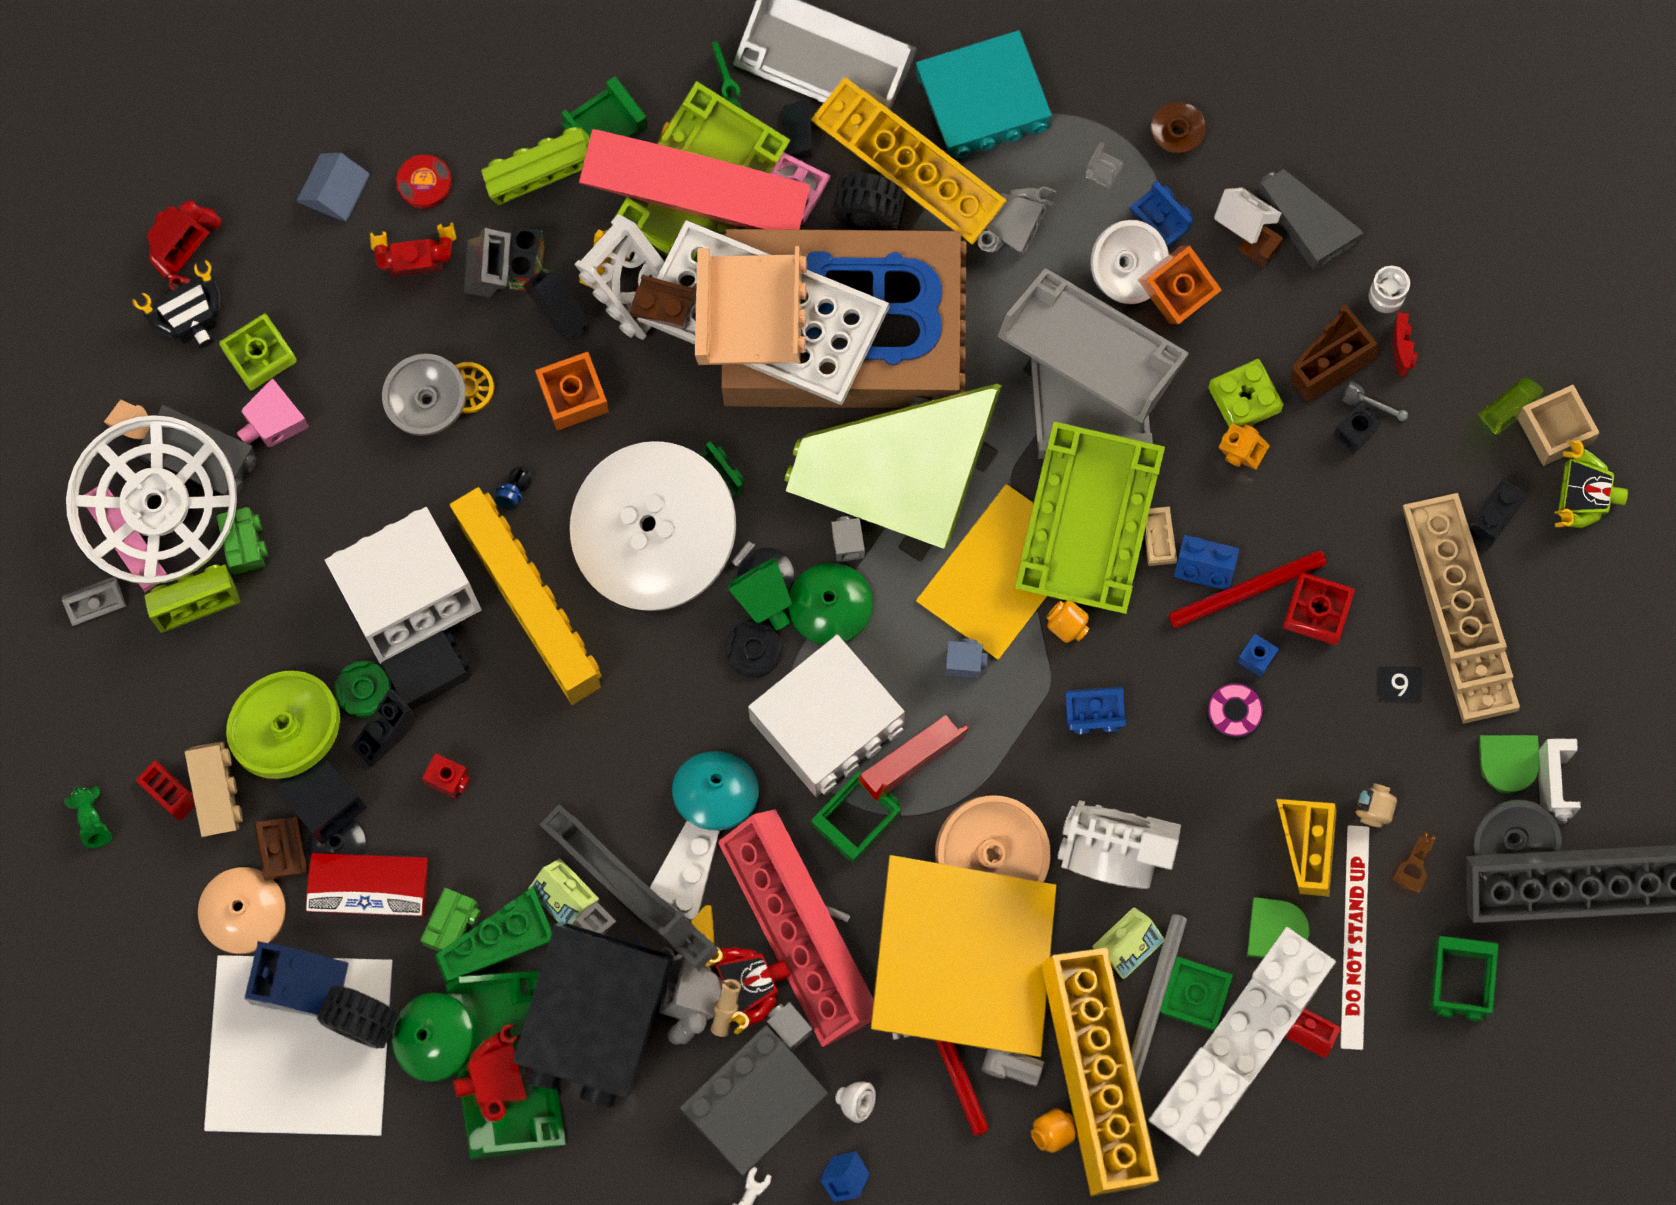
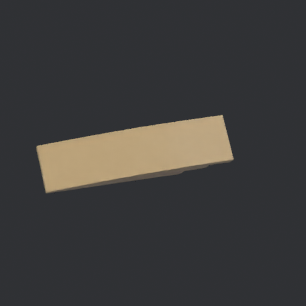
(1461, 608)

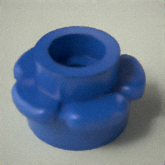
(508, 496)

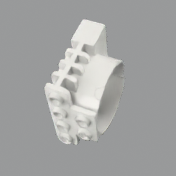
(1117, 845)

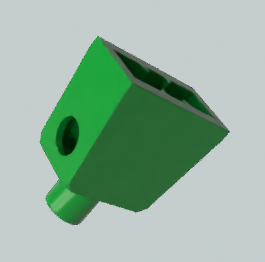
(763, 593)

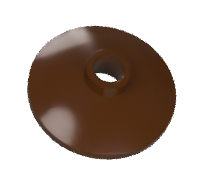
(1178, 116)

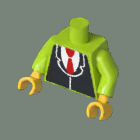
(1586, 489)

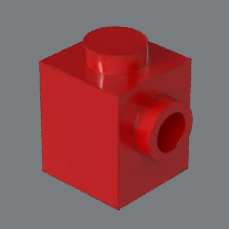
(446, 776)

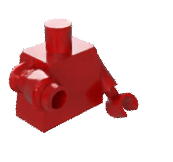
(177, 237)
(493, 1076)

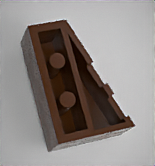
(1334, 356)

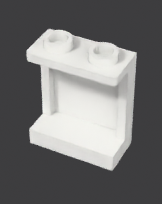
(1551, 756)

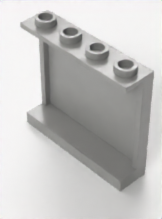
(1070, 404)

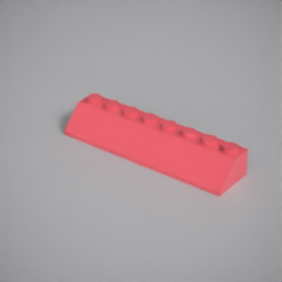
(798, 926)

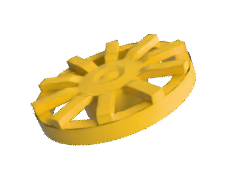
(473, 388)

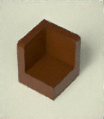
(1264, 249)

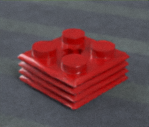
(1334, 600)

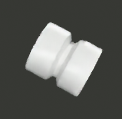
(1389, 289)

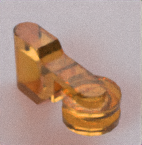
(1424, 844)

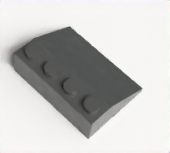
(753, 1100)

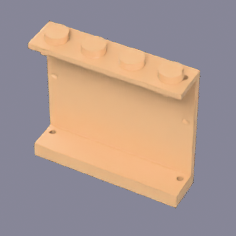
(749, 308)

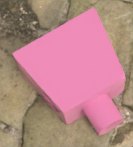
(271, 417)

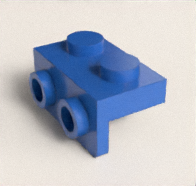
(1163, 213)
(1206, 562)
(1095, 709)

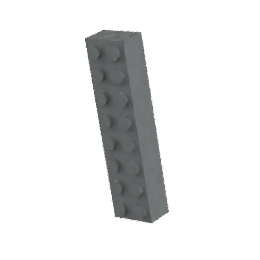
(1571, 883)

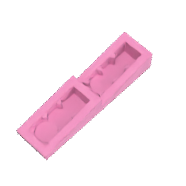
(134, 540)

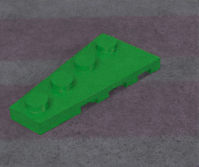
(504, 935)

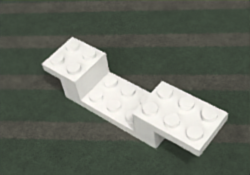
(1242, 1041)

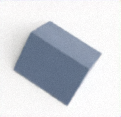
(334, 185)

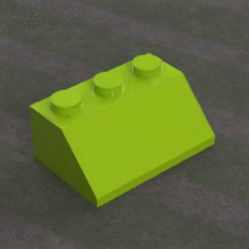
(191, 598)

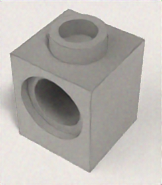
(848, 539)
(789, 1026)

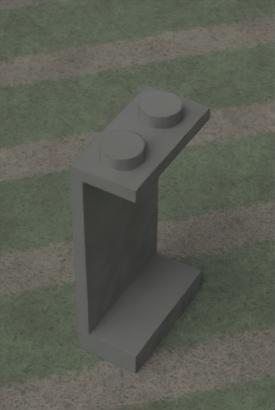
(239, 454)

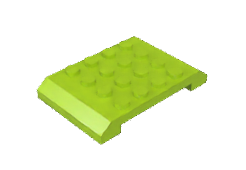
(713, 129)
(1089, 517)

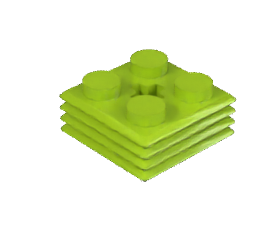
(263, 335)
(1250, 379)

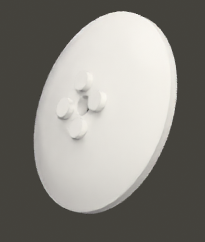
(690, 533)

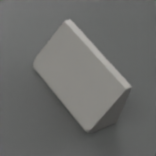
(93, 601)

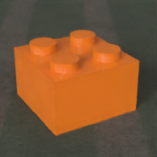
(1179, 284)
(572, 391)

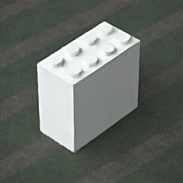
(403, 584)
(827, 716)

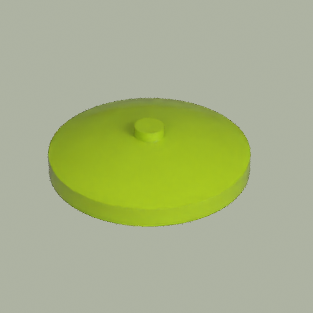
(283, 724)

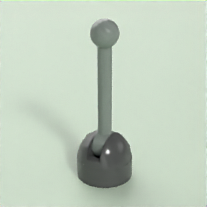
(1355, 395)

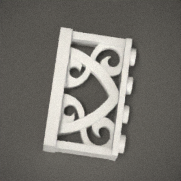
(628, 239)

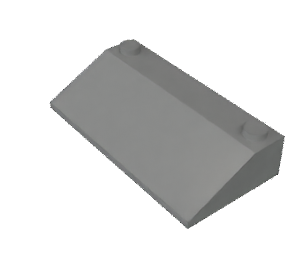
(817, 49)
(1092, 344)

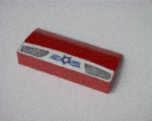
(367, 884)

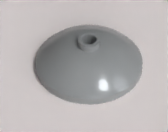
(414, 381)

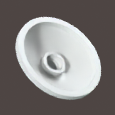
(1141, 249)

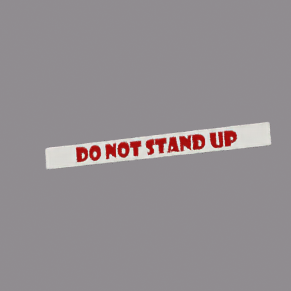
(1355, 937)

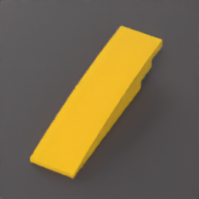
(909, 160)

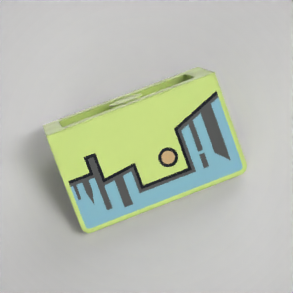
(562, 892)
(1130, 942)

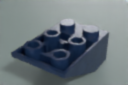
(292, 979)

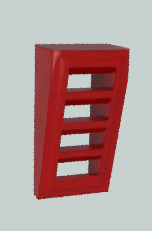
(180, 803)

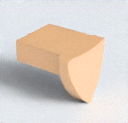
(125, 411)

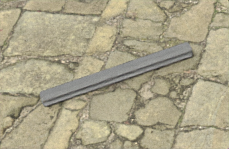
(1157, 992)

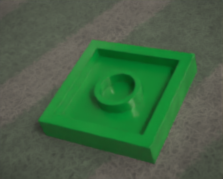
(1195, 994)

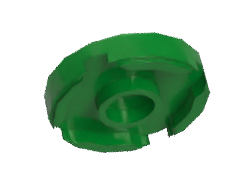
(361, 688)

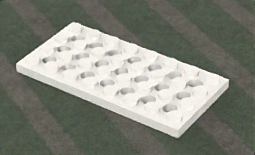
(820, 291)

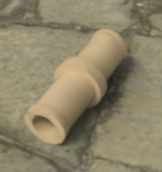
(725, 1007)

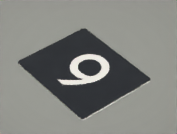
(1399, 684)

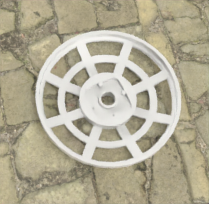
(140, 488)

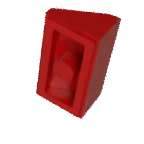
(1314, 1033)

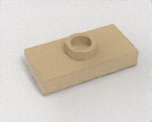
(1159, 537)

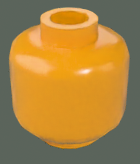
(1068, 621)
(1054, 1130)

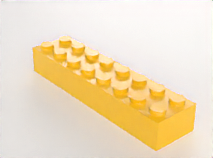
(523, 592)
(1099, 1071)

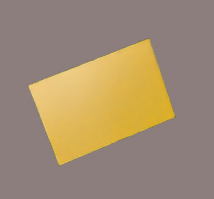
(978, 580)

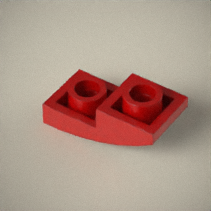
(1402, 347)

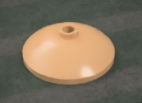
(257, 920)

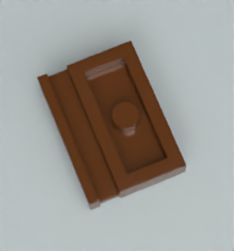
(662, 302)
(280, 848)

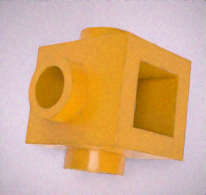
(1243, 446)

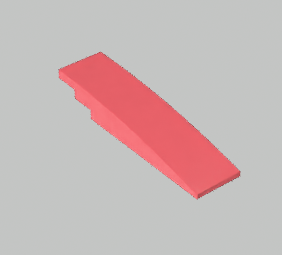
(693, 183)

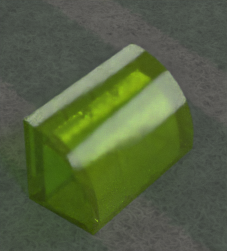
(1508, 405)

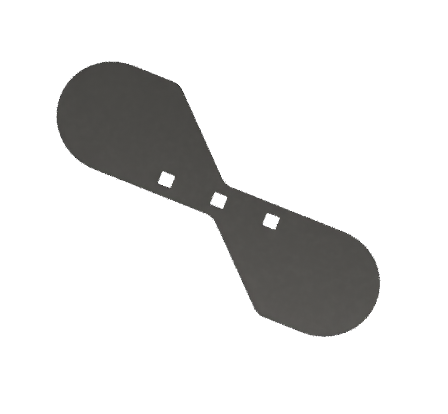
(904, 640)

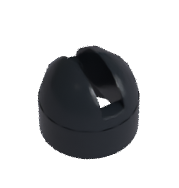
(524, 481)

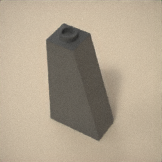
(1308, 220)

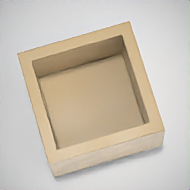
(1554, 421)

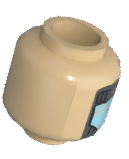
(1376, 806)

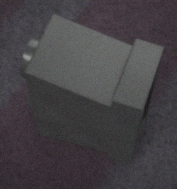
(487, 263)

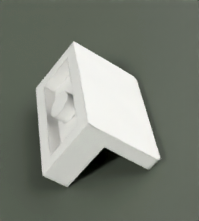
(1245, 213)

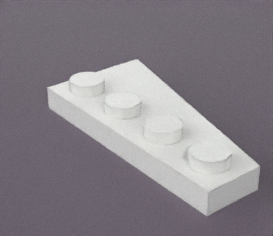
(687, 869)

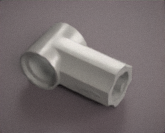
(1012, 1065)

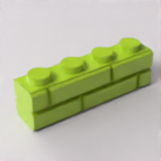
(536, 166)

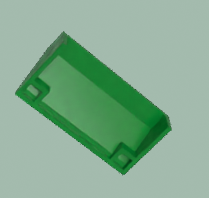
(527, 1125)

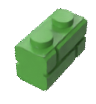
(242, 544)
(450, 920)

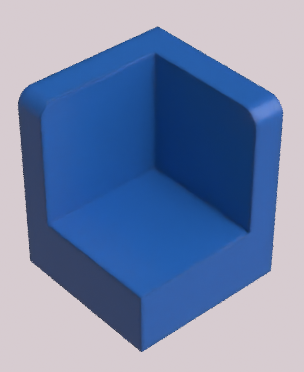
(845, 1176)

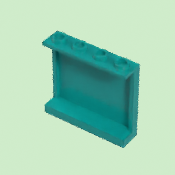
(984, 94)

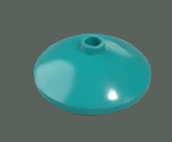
(715, 804)

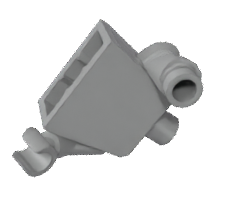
(1016, 220)
(689, 997)

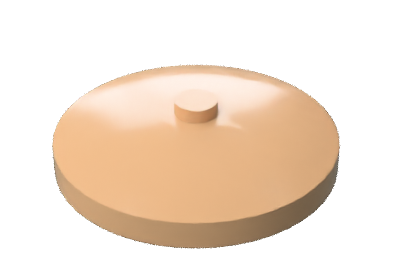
(995, 838)

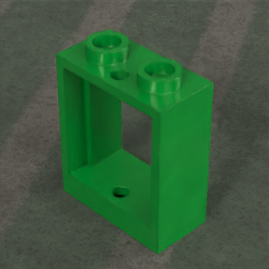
(836, 838)
(1471, 949)

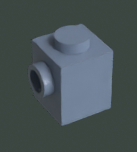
(965, 659)

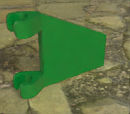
(727, 83)

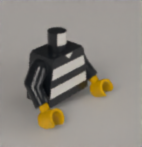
(186, 311)

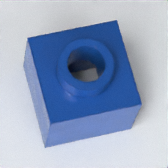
(1254, 663)

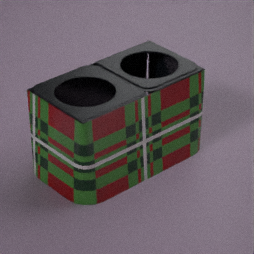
(514, 280)

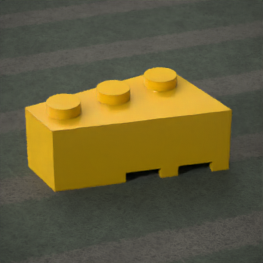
(1310, 841)

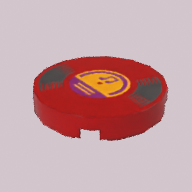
(424, 181)

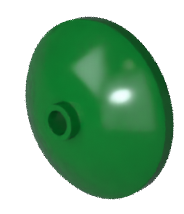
(843, 616)
(447, 1041)

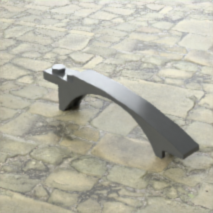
(648, 906)

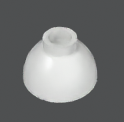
(856, 1100)

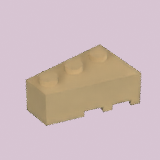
(213, 788)

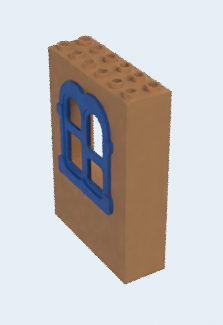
(888, 374)

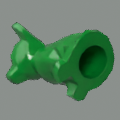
(92, 832)

